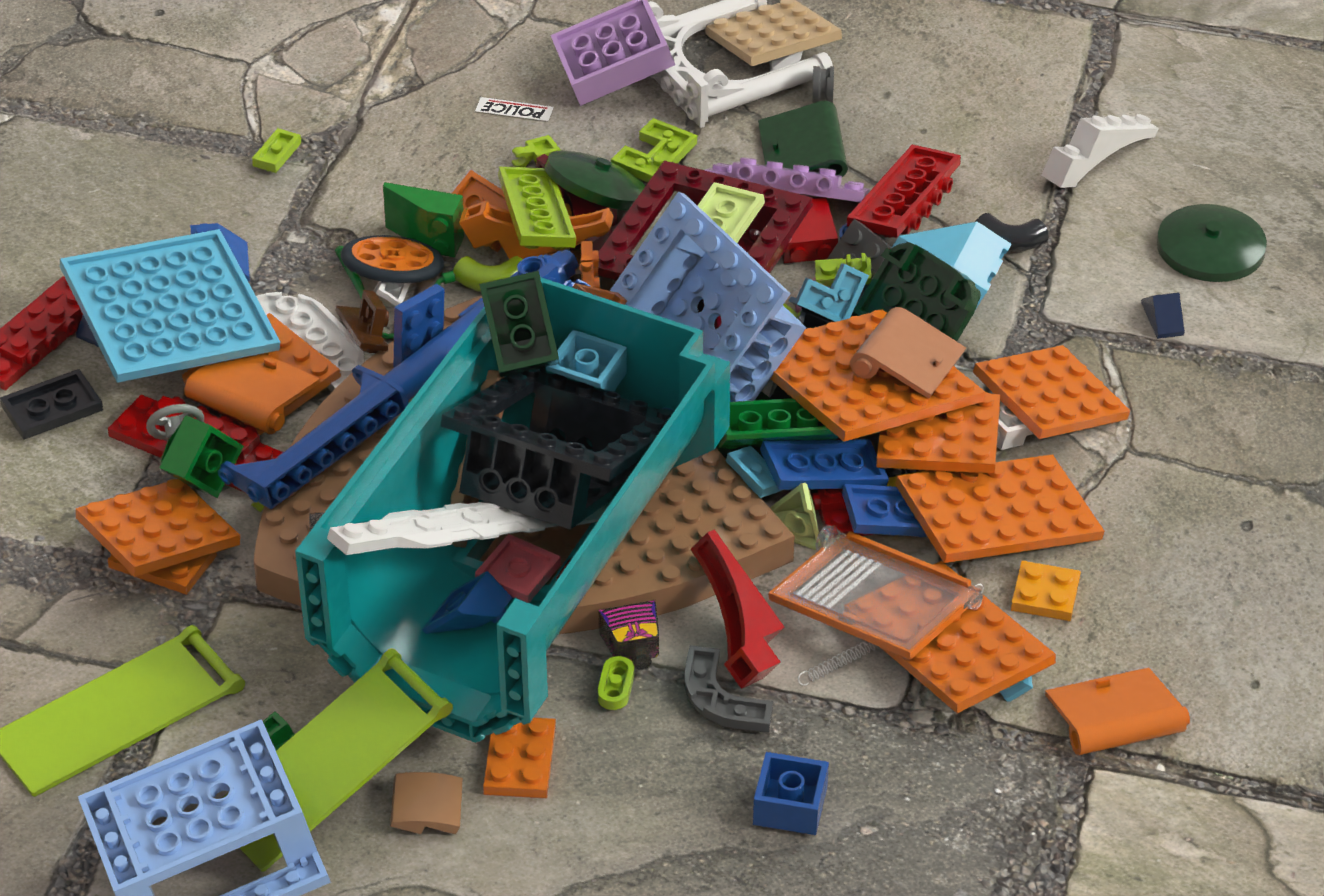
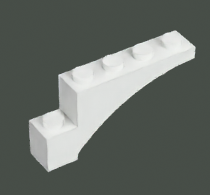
(1093, 142)

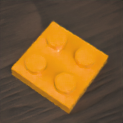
(1046, 590)

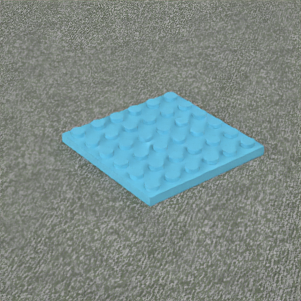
(169, 305)

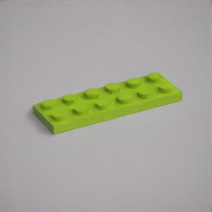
(536, 208)

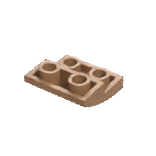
(426, 801)

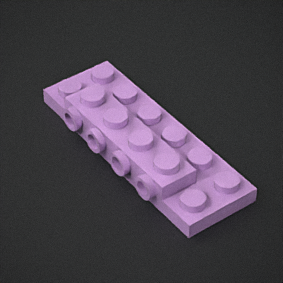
(794, 180)

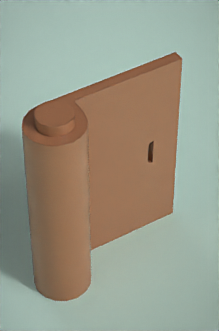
(907, 351)

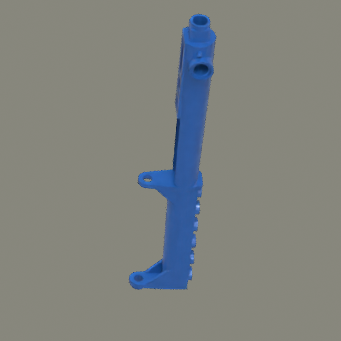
(376, 405)

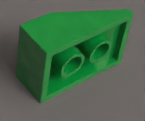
(425, 216)

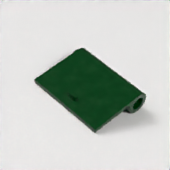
(805, 138)

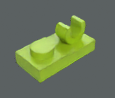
(827, 269)

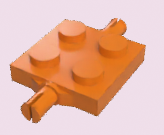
(589, 264)

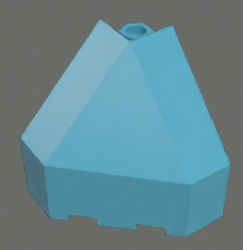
(965, 247)

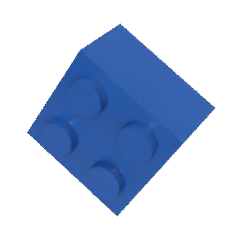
(790, 793)

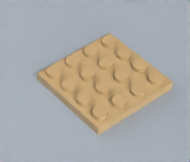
(772, 32)

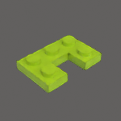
(670, 145)

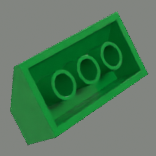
(771, 421)

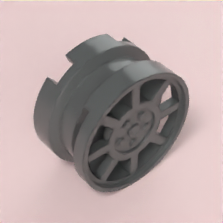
(823, 84)

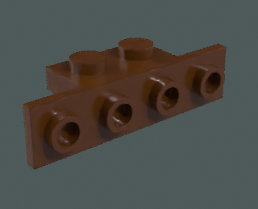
(366, 322)

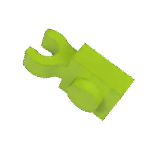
(533, 149)

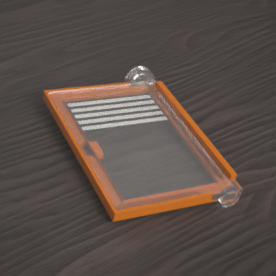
(876, 592)

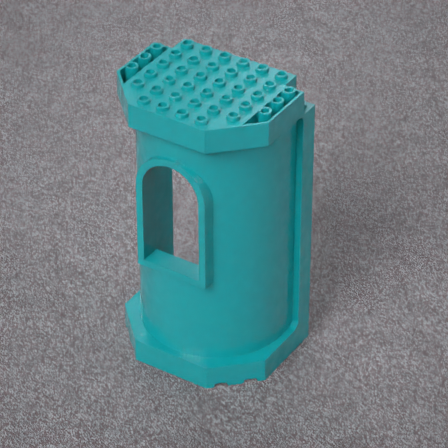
(386, 596)

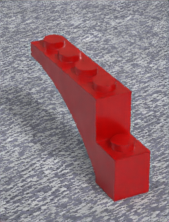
(746, 614)

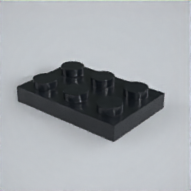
(51, 404)

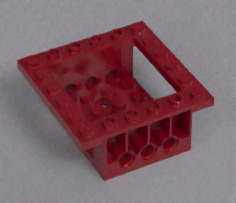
(763, 240)

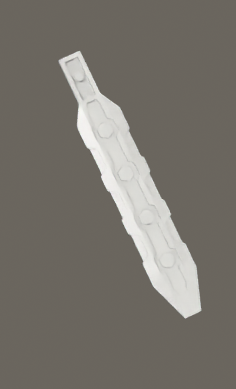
(438, 527)

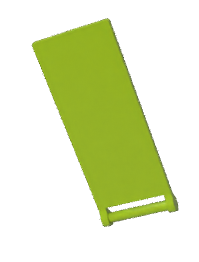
(114, 712)
(351, 744)

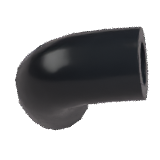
(1021, 237)

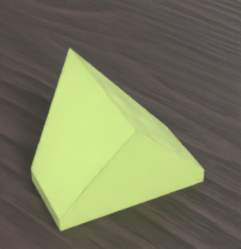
(798, 515)

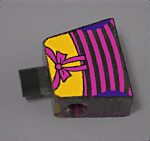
(631, 632)

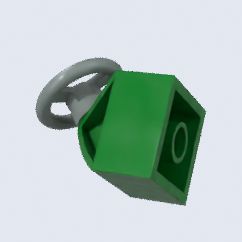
(193, 447)

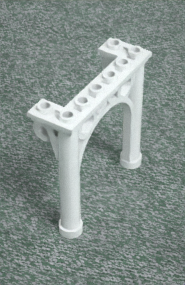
(713, 92)

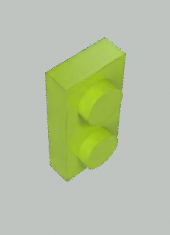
(276, 150)

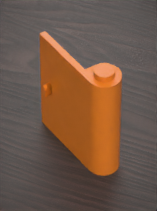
(250, 389)
(1118, 710)

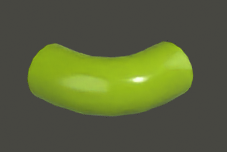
(472, 273)

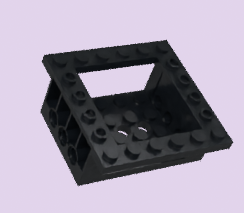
(536, 466)

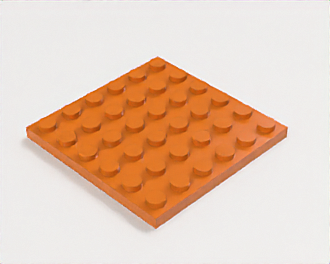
(851, 407)

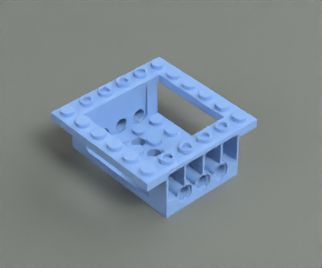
(697, 260)
(256, 806)

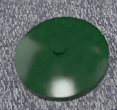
(594, 179)
(1211, 243)

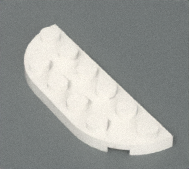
(317, 328)

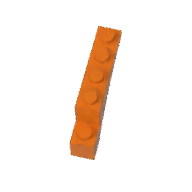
(488, 223)

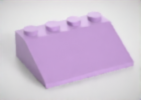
(612, 50)

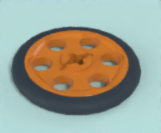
(392, 259)

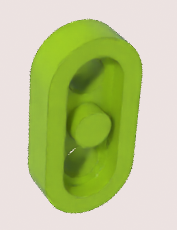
(615, 683)

